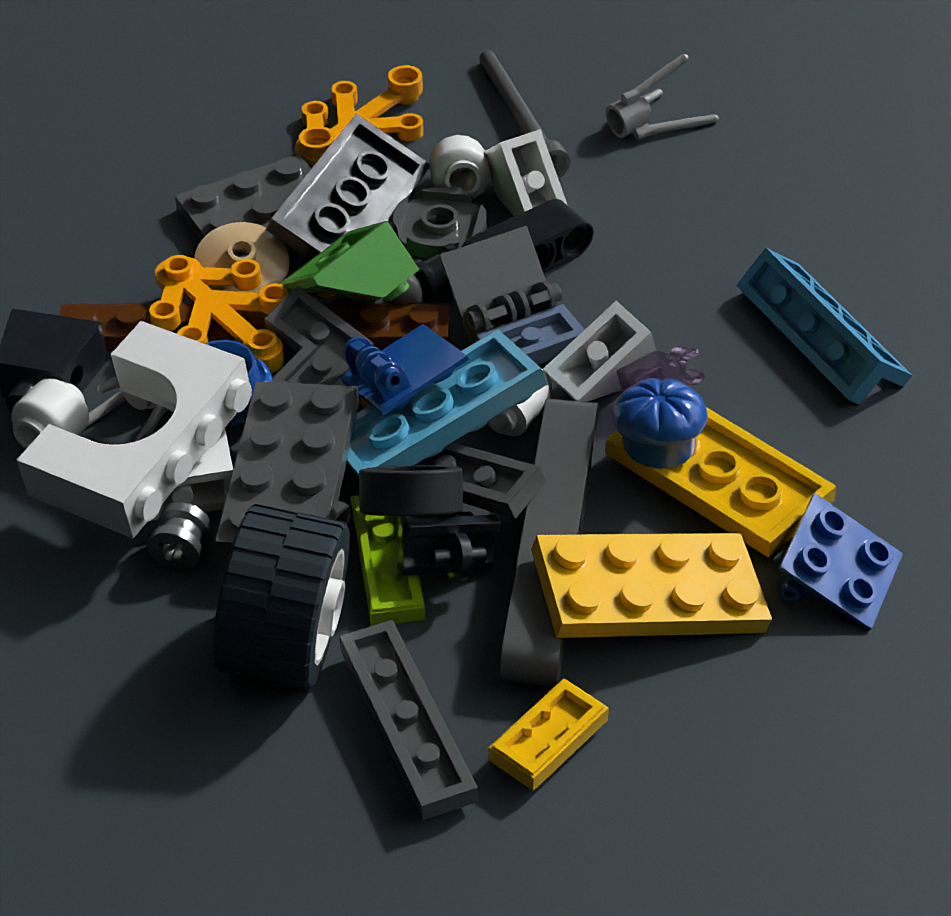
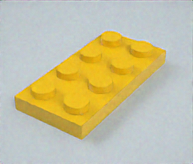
(736, 483)
(649, 585)

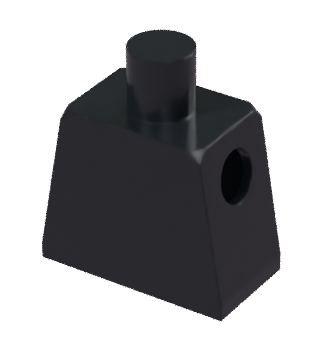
(48, 348)

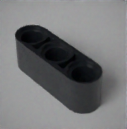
(555, 231)

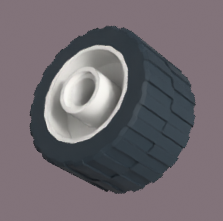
(281, 596)

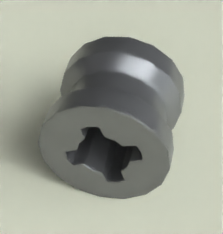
(179, 536)

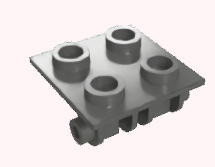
(498, 281)

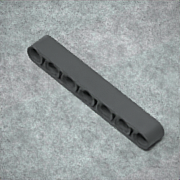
(565, 457)

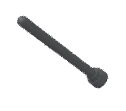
(520, 111)

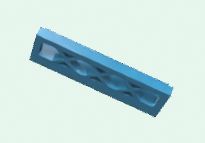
(820, 326)

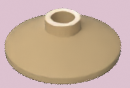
(222, 244)

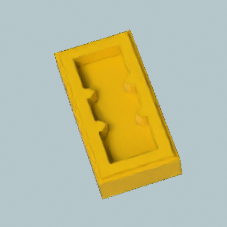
(548, 734)

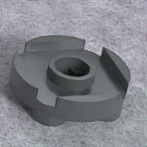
(418, 220)

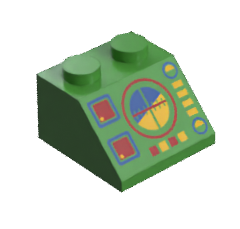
(357, 268)

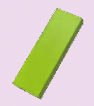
(386, 590)

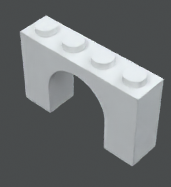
(130, 481)

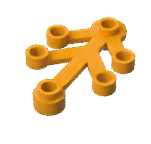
(404, 87)
(185, 278)

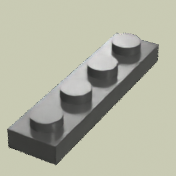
(408, 720)

